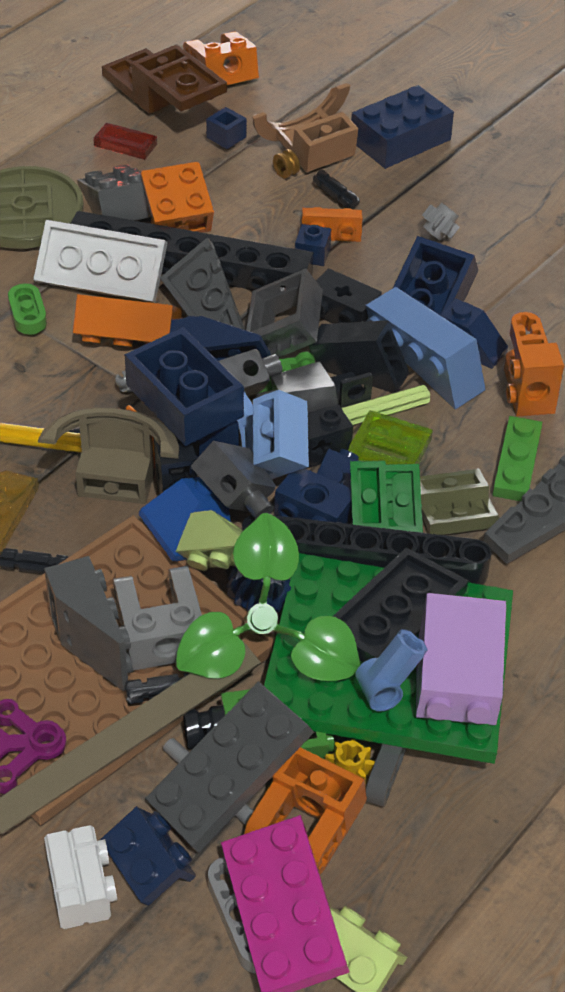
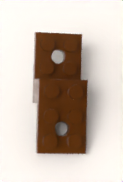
(164, 79)

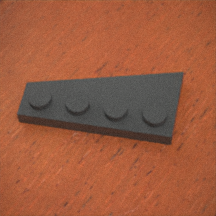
(202, 286)

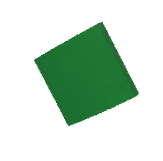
(386, 495)

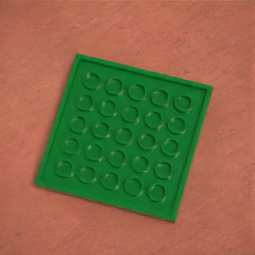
(340, 707)

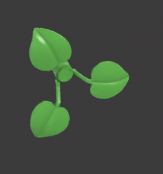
(212, 645)

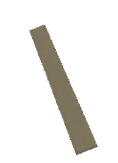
(112, 743)

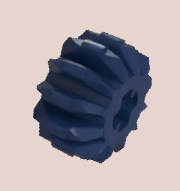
(247, 591)

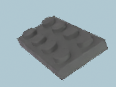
(229, 766)

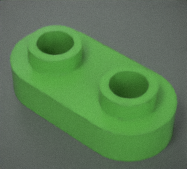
(27, 309)

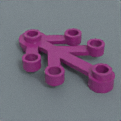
(29, 742)

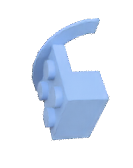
(276, 432)

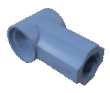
(382, 676)

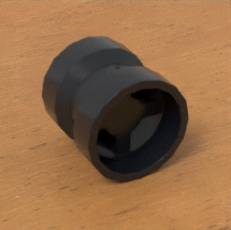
(199, 724)

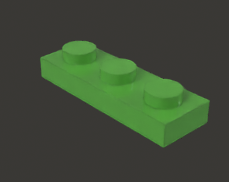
(517, 458)

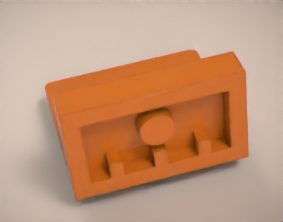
(179, 197)

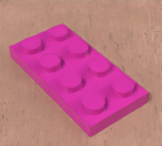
(284, 907)

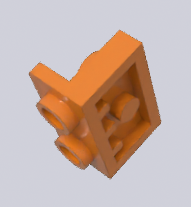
(344, 223)

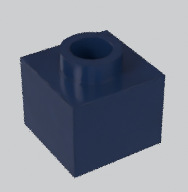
(226, 127)
(316, 240)

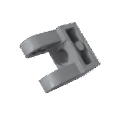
(158, 629)

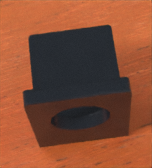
(350, 390)

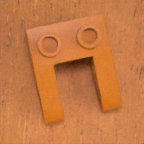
(234, 47)
(532, 368)
(318, 790)

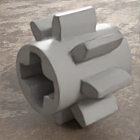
(440, 221)

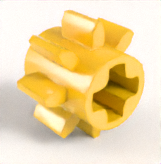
(352, 757)

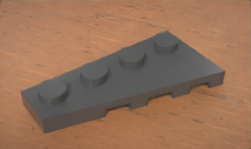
(533, 519)

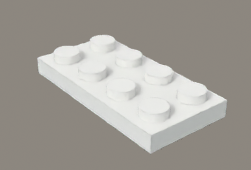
(100, 261)

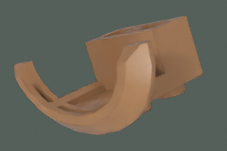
(318, 136)

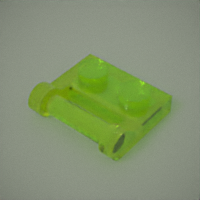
(393, 436)

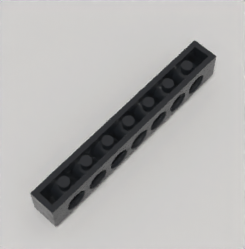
(243, 261)

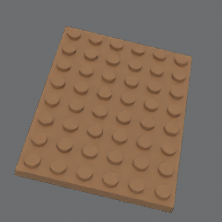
(61, 687)

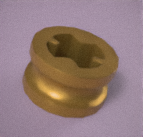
(286, 163)

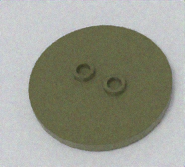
(30, 198)

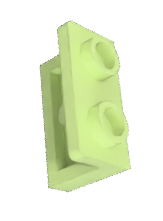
(368, 955)

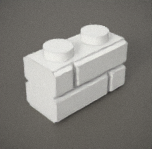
(78, 876)

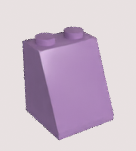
(464, 659)

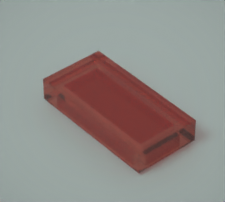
(125, 141)

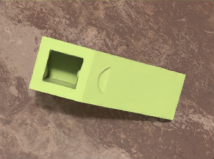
(208, 541)

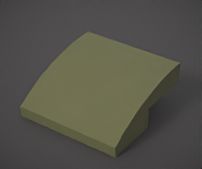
(456, 502)

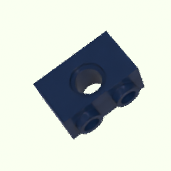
(313, 498)

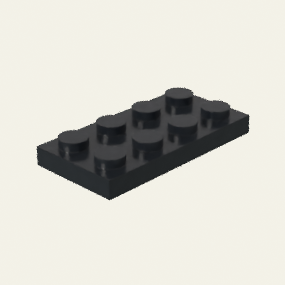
(396, 601)

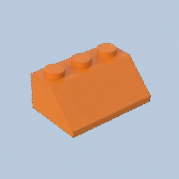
(122, 320)

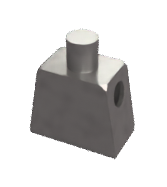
(252, 370)
(308, 383)
(234, 478)

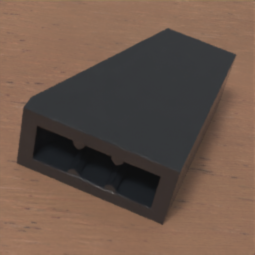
(362, 349)

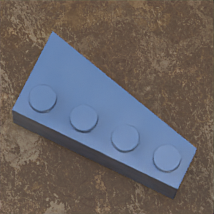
(432, 346)

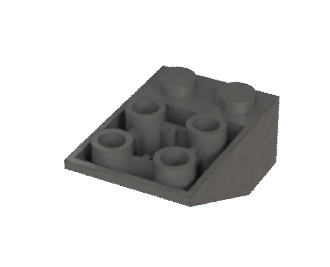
(116, 193)
(88, 619)

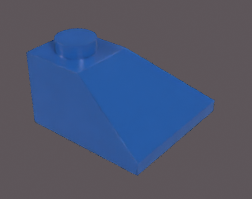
(170, 511)

